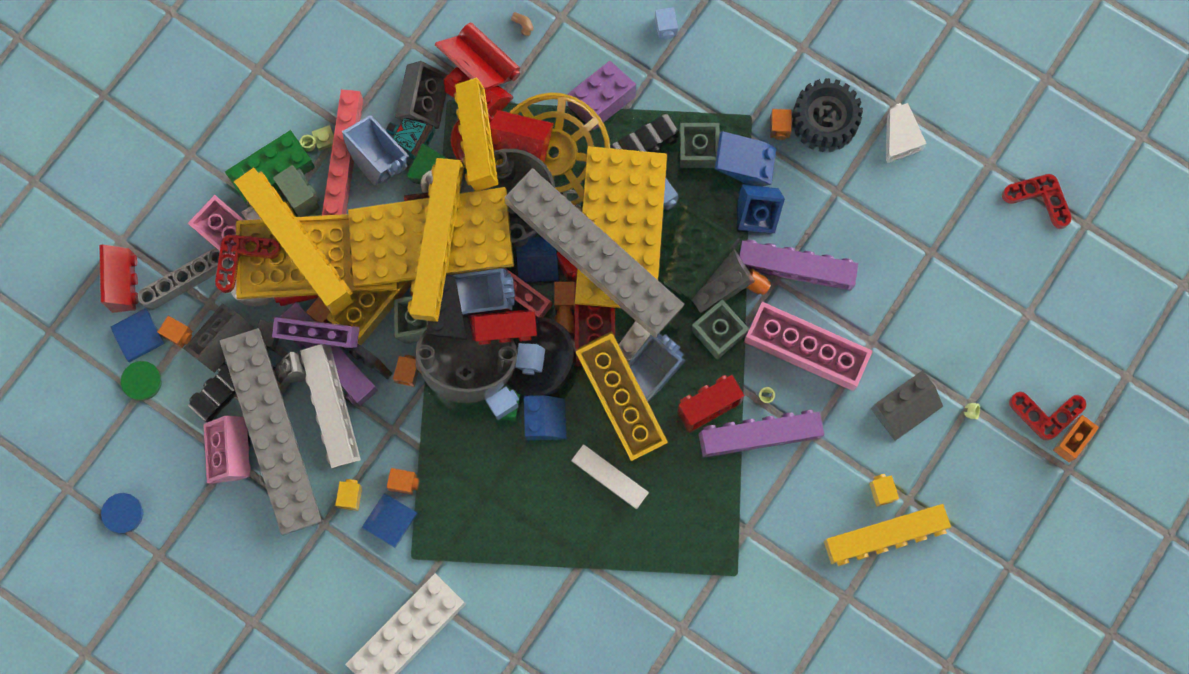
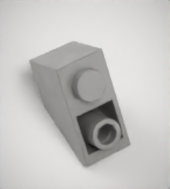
(290, 369)

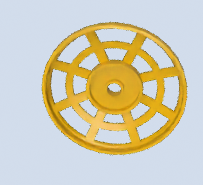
(562, 140)

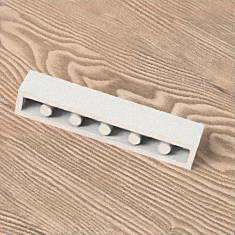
(330, 405)

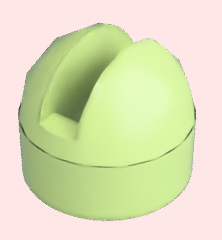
(306, 142)
(766, 399)
(973, 410)

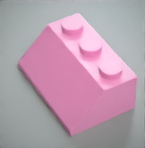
(216, 222)
(226, 449)

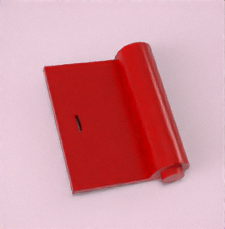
(479, 57)

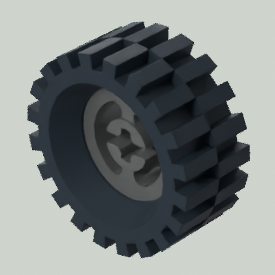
(820, 101)

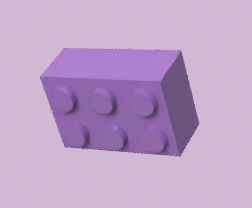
(604, 92)

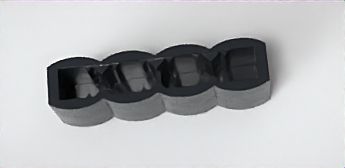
(650, 136)
(215, 395)

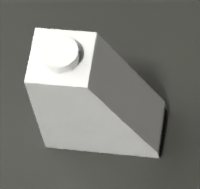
(902, 133)

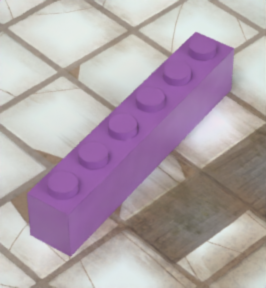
(798, 265)
(351, 378)
(761, 434)

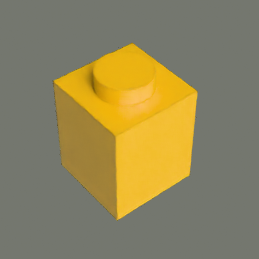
(883, 490)
(349, 495)

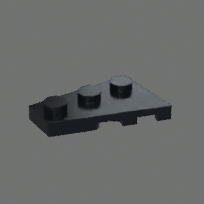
(369, 360)

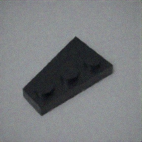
(450, 317)

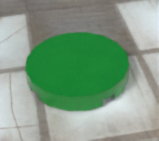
(141, 380)

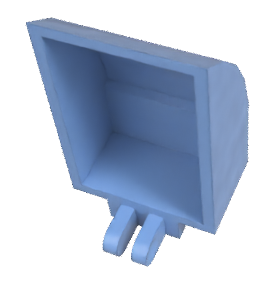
(374, 150)
(485, 291)
(656, 364)

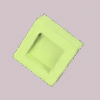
(323, 137)

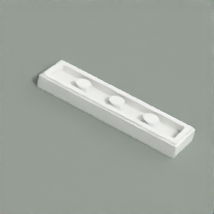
(610, 476)

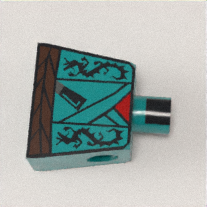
(411, 135)

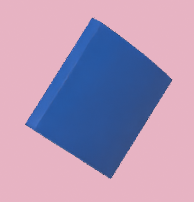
(137, 335)
(389, 520)

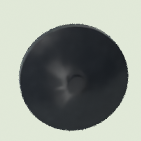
(557, 363)

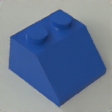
(759, 208)
(537, 261)
(544, 418)

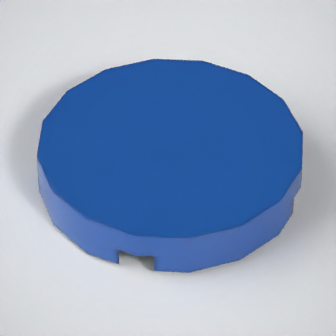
(122, 513)

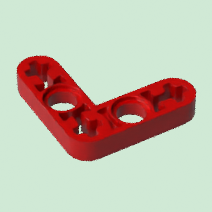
(1046, 193)
(240, 250)
(1044, 420)

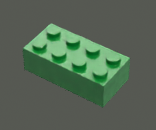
(273, 160)

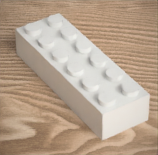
(408, 630)

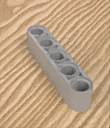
(173, 279)

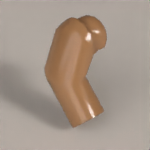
(525, 23)

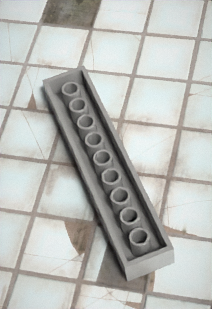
(593, 253)
(271, 431)

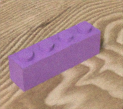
(315, 332)

